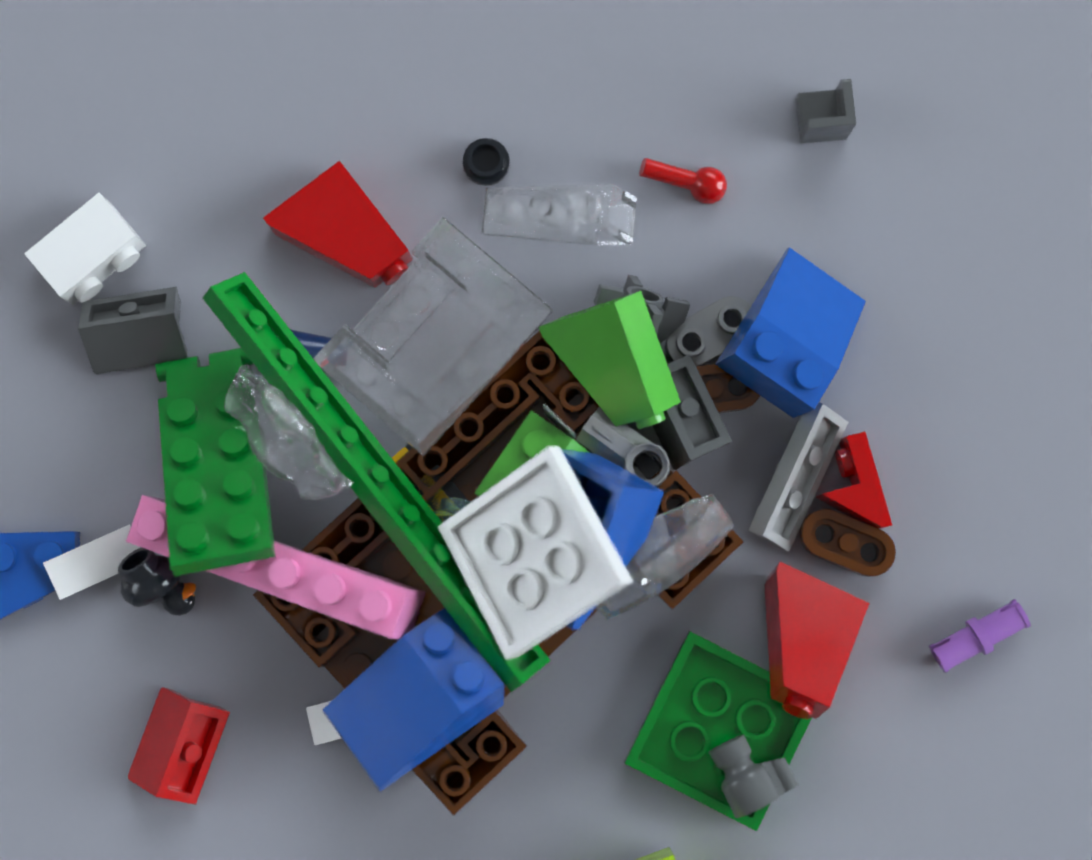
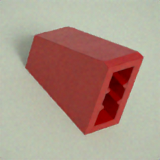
(342, 228)
(808, 639)

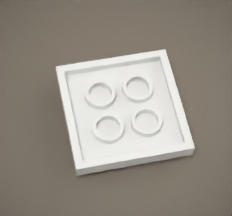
(534, 553)

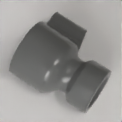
(750, 784)

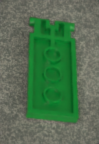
(210, 474)

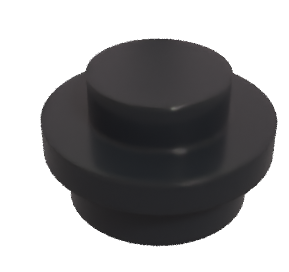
(486, 162)

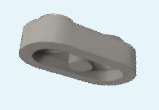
(709, 329)

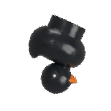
(150, 579)

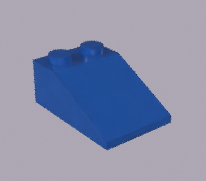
(793, 335)
(620, 501)
(415, 699)

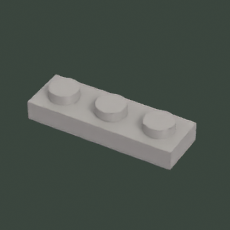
(798, 476)

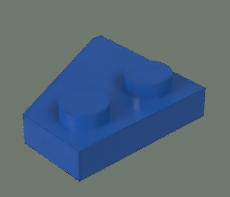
(22, 567)

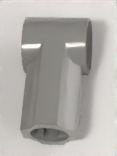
(620, 444)

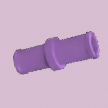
(980, 635)

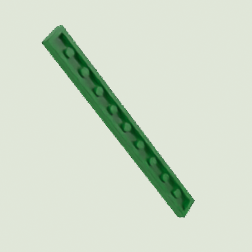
(363, 461)

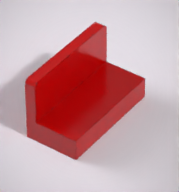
(177, 747)

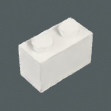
(86, 250)

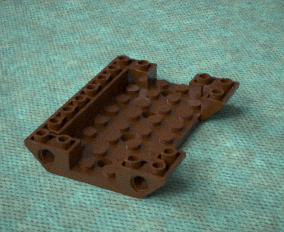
(465, 457)

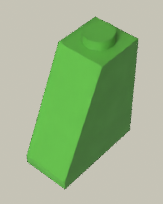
(616, 359)

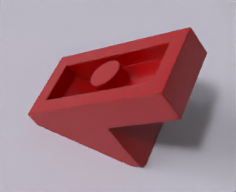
(865, 496)

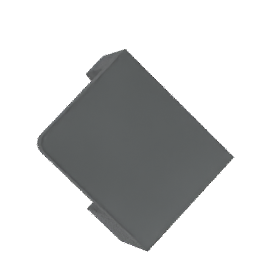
(826, 114)

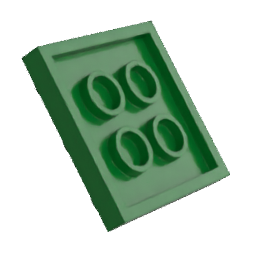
(702, 704)

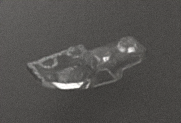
(672, 549)

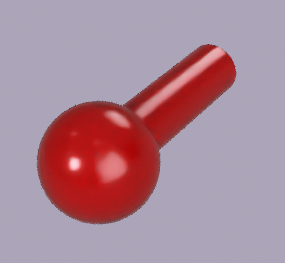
(706, 184)

